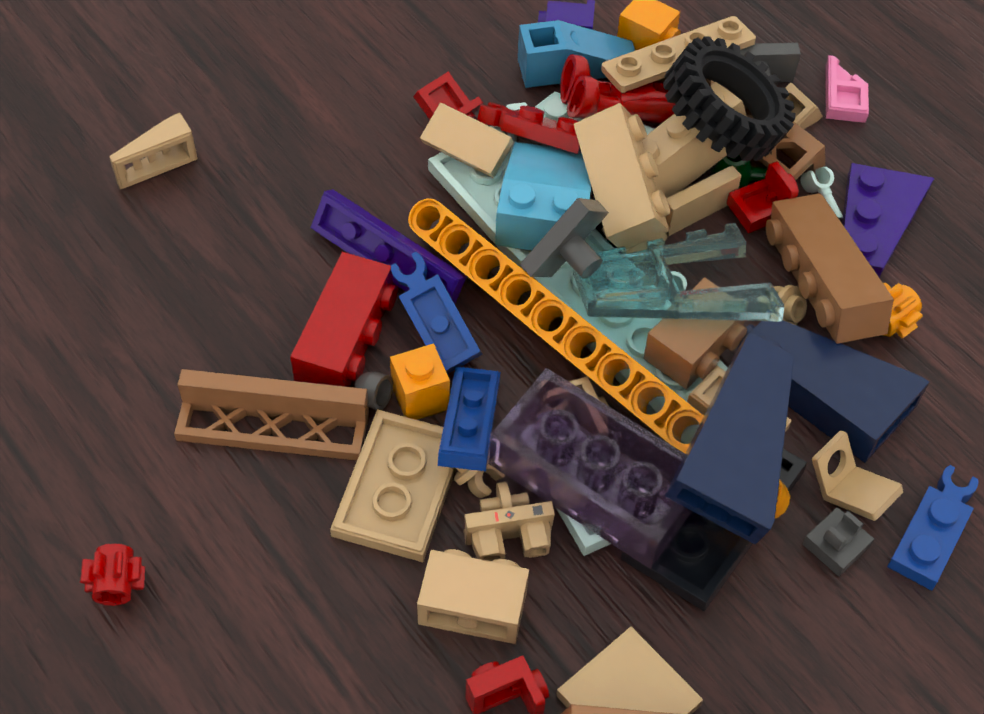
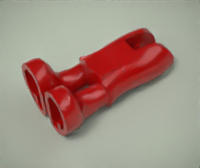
(589, 96)

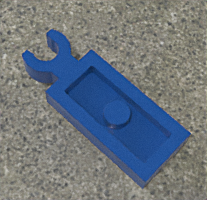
(436, 316)
(934, 531)

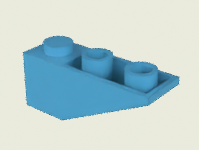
(548, 44)

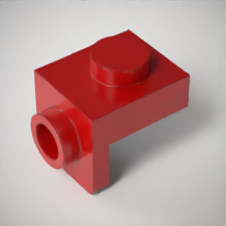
(448, 92)
(754, 202)
(498, 684)

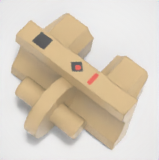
(509, 518)

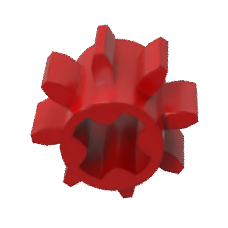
(112, 574)

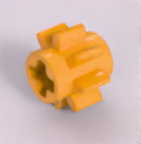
(904, 311)

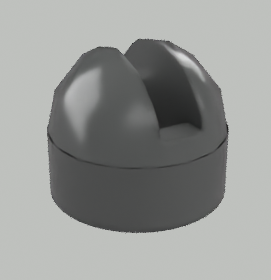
(378, 387)

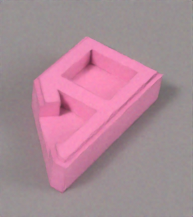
(845, 94)

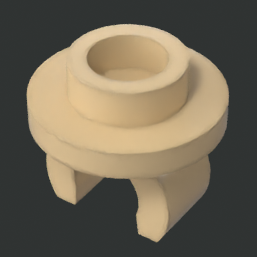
(794, 304)
(475, 480)

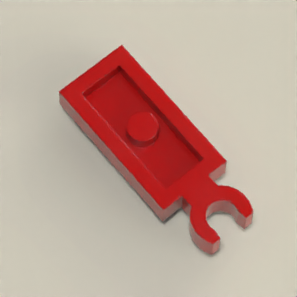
(531, 124)

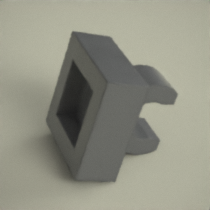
(838, 541)

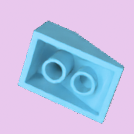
(537, 192)

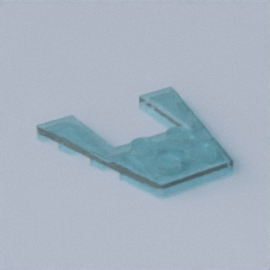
(644, 287)

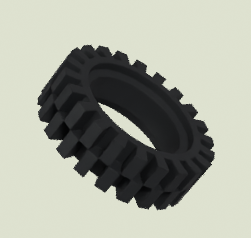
(715, 118)

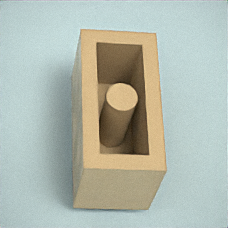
(473, 595)

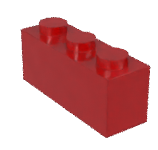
(344, 322)

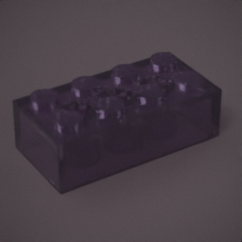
(591, 466)

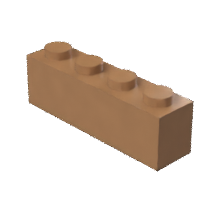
(829, 268)

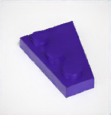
(880, 209)

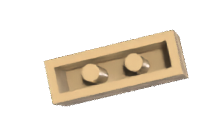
(679, 153)
(623, 176)

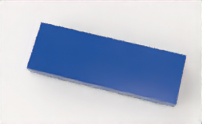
(469, 419)

